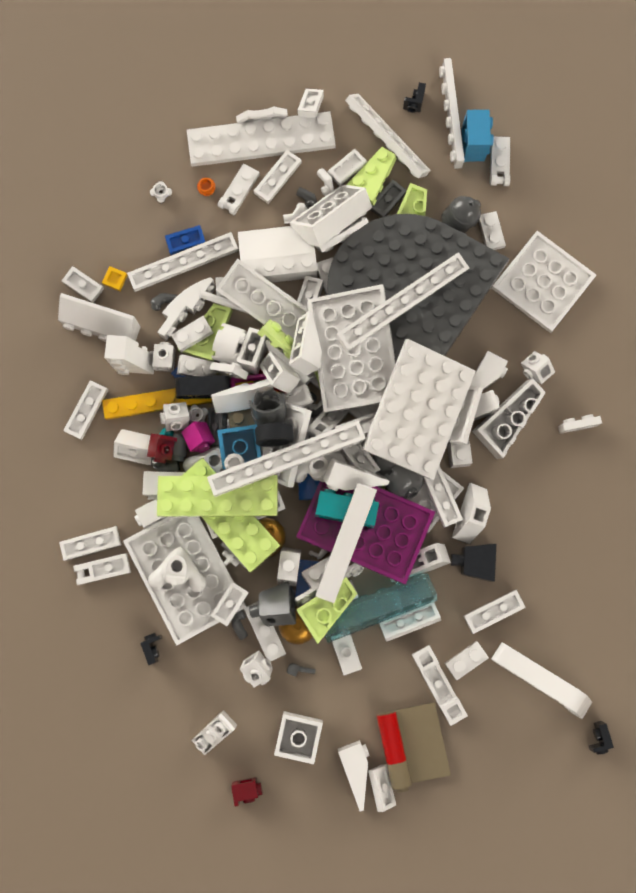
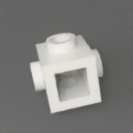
(537, 367)
(175, 416)
(256, 669)

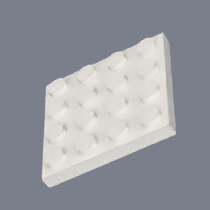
(543, 281)

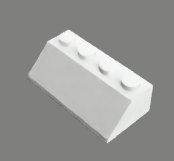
(332, 214)
(95, 319)

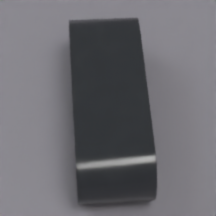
(200, 386)

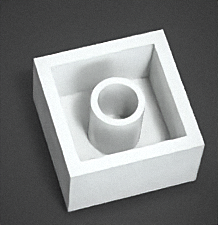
(298, 737)

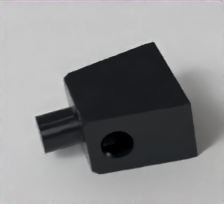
(477, 561)

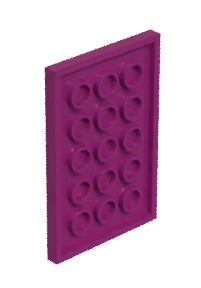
(387, 547)

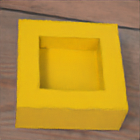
(114, 278)

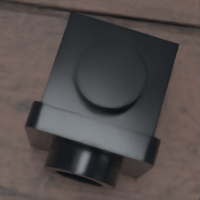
(415, 103)
(151, 652)
(602, 735)

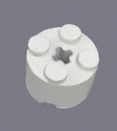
(228, 343)

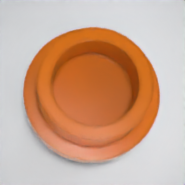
(206, 186)

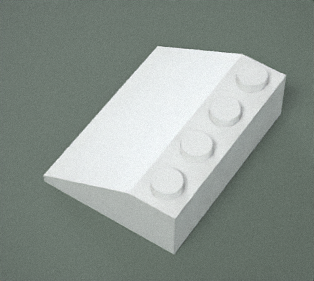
(278, 254)

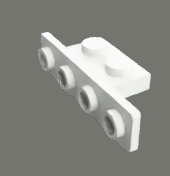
(314, 575)

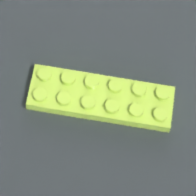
(194, 498)
(241, 534)

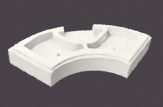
(266, 114)

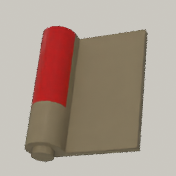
(413, 745)

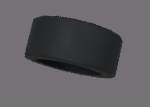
(274, 434)

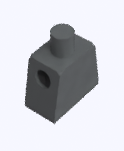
(276, 606)

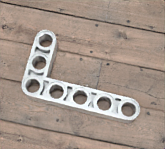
(543, 680)

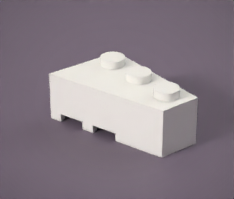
(127, 357)

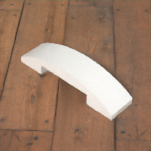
(439, 685)

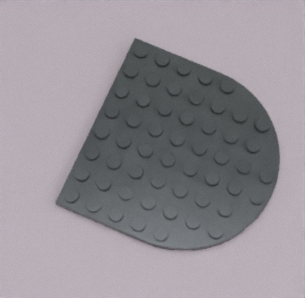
(402, 250)

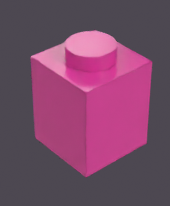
(198, 437)

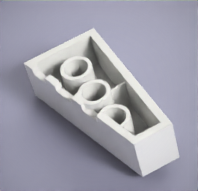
(503, 425)

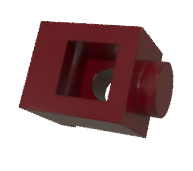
(161, 447)
(246, 790)

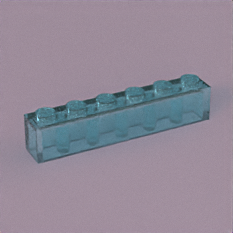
(383, 606)

